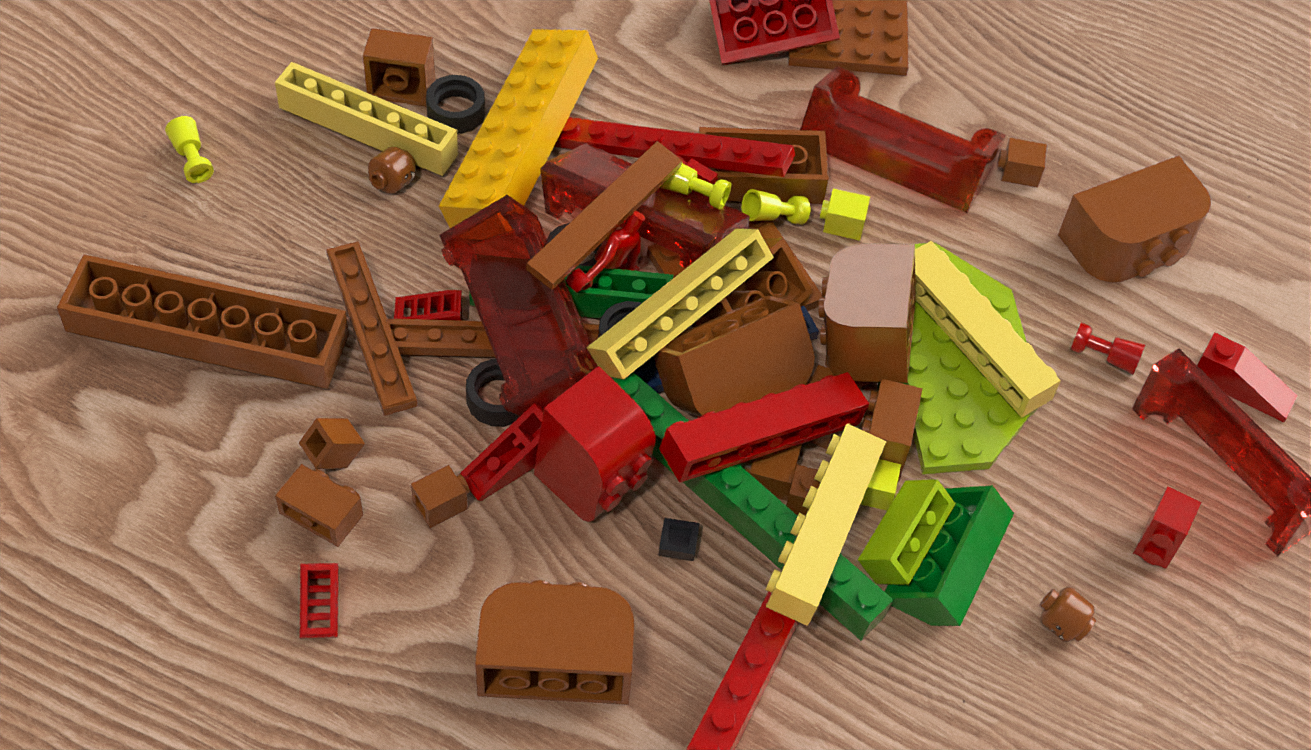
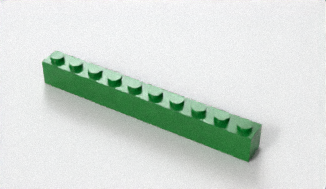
(765, 520)

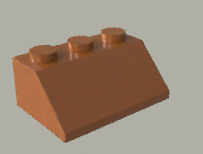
(777, 278)

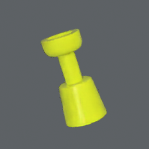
(186, 141)
(686, 180)
(767, 206)

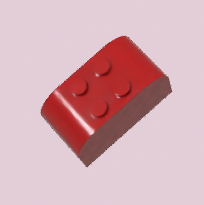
(594, 445)

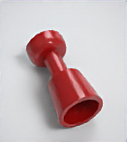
(1121, 353)

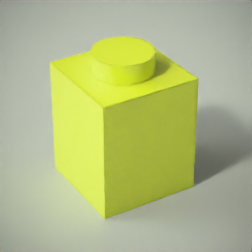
(845, 214)
(882, 485)

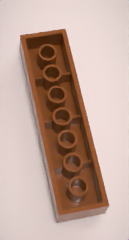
(204, 321)

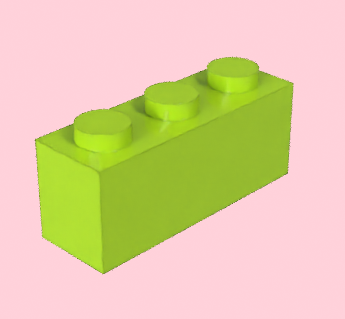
(906, 532)

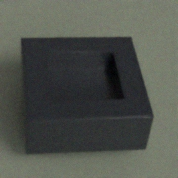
(678, 539)

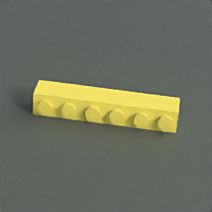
(366, 117)
(680, 303)
(982, 332)
(826, 525)

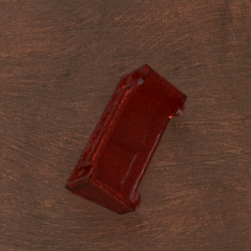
(898, 144)
(671, 219)
(527, 323)
(1183, 390)

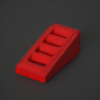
(434, 300)
(313, 572)

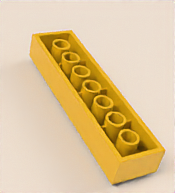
(522, 123)

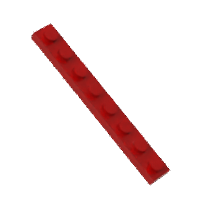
(709, 150)

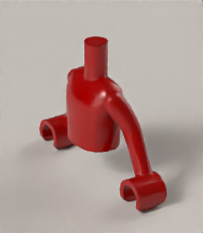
(612, 254)

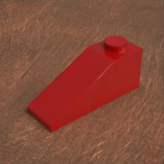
(1246, 377)
(506, 456)

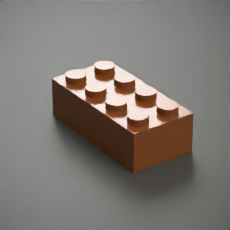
(805, 176)

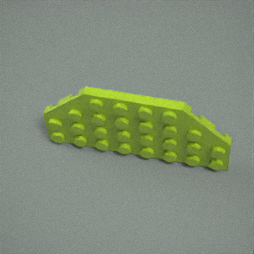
(960, 413)

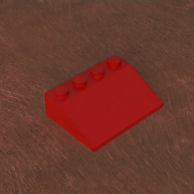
(771, 26)

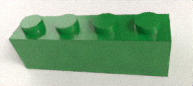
(957, 558)

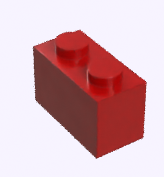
(1167, 528)

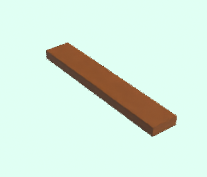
(603, 215)
(371, 329)

